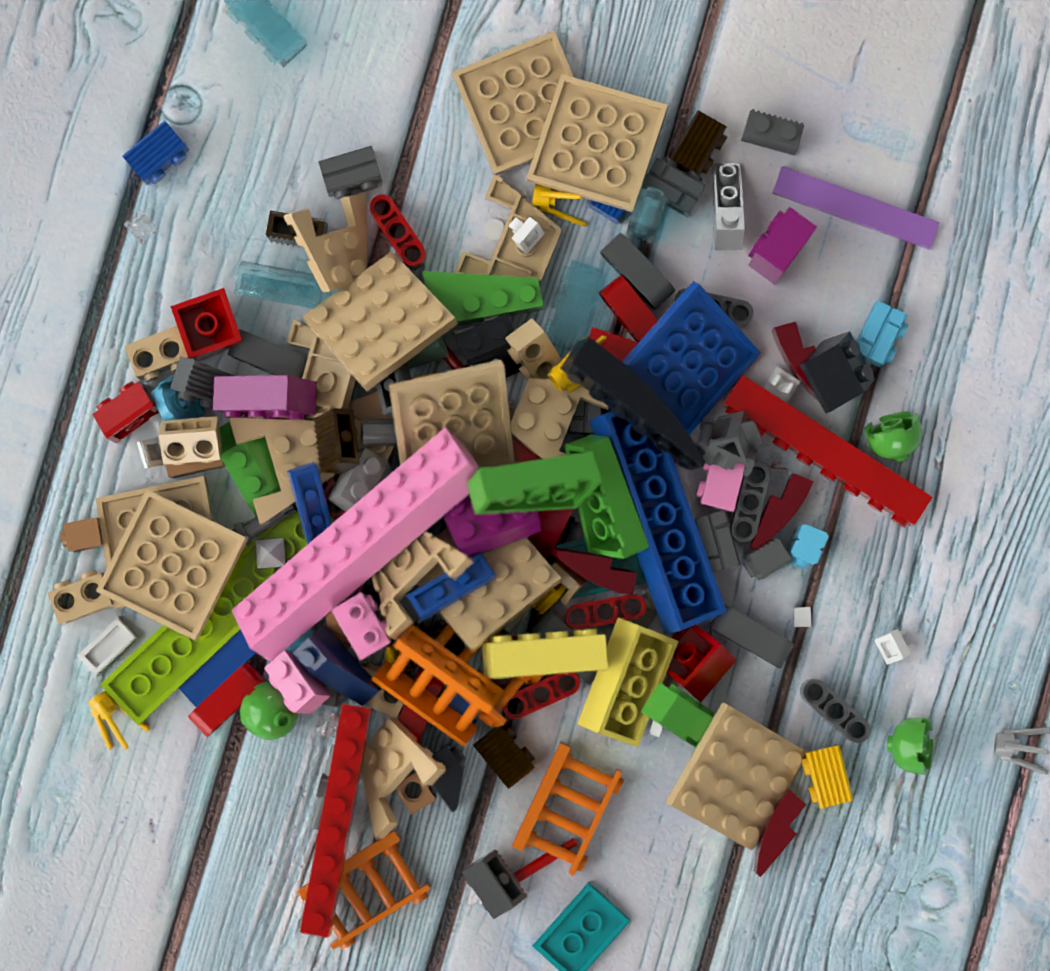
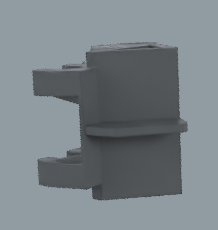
(733, 441)

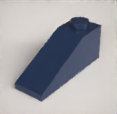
(335, 666)

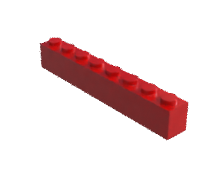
(828, 452)
(336, 821)

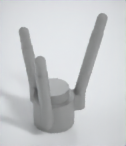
(1007, 745)

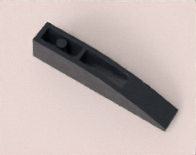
(631, 400)

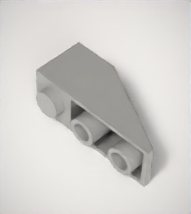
(728, 207)

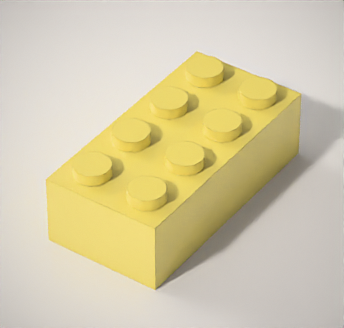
(544, 656)
(635, 667)

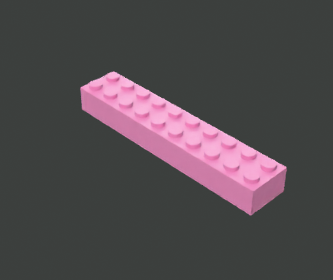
(356, 545)

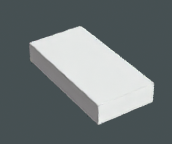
(107, 646)

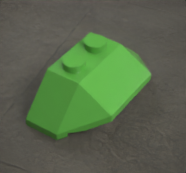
(249, 466)

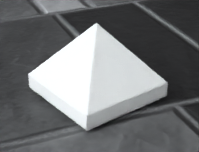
(150, 452)
(270, 553)

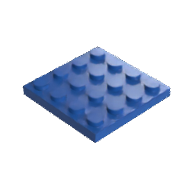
(692, 356)

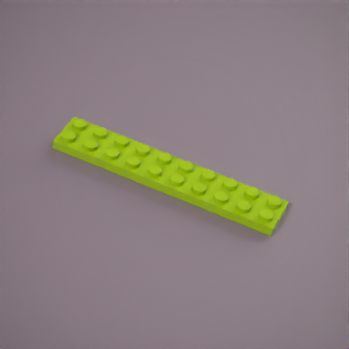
(172, 658)

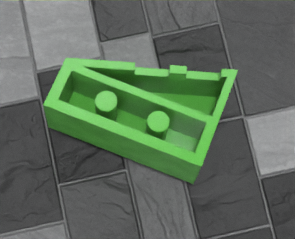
(678, 713)

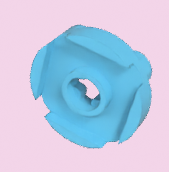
(168, 403)

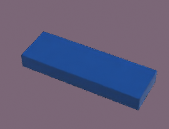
(310, 500)
(445, 590)
(217, 669)

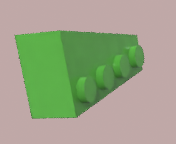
(480, 297)
(535, 485)
(608, 513)

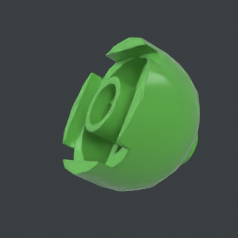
(895, 436)
(266, 713)
(912, 745)

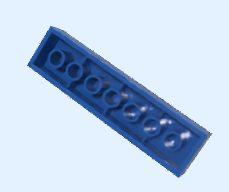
(676, 558)

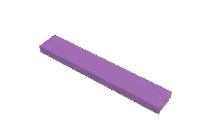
(855, 208)

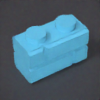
(880, 333)
(806, 546)

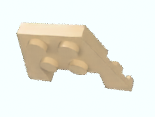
(337, 255)
(507, 257)
(333, 379)
(546, 415)
(290, 446)
(406, 570)
(386, 763)

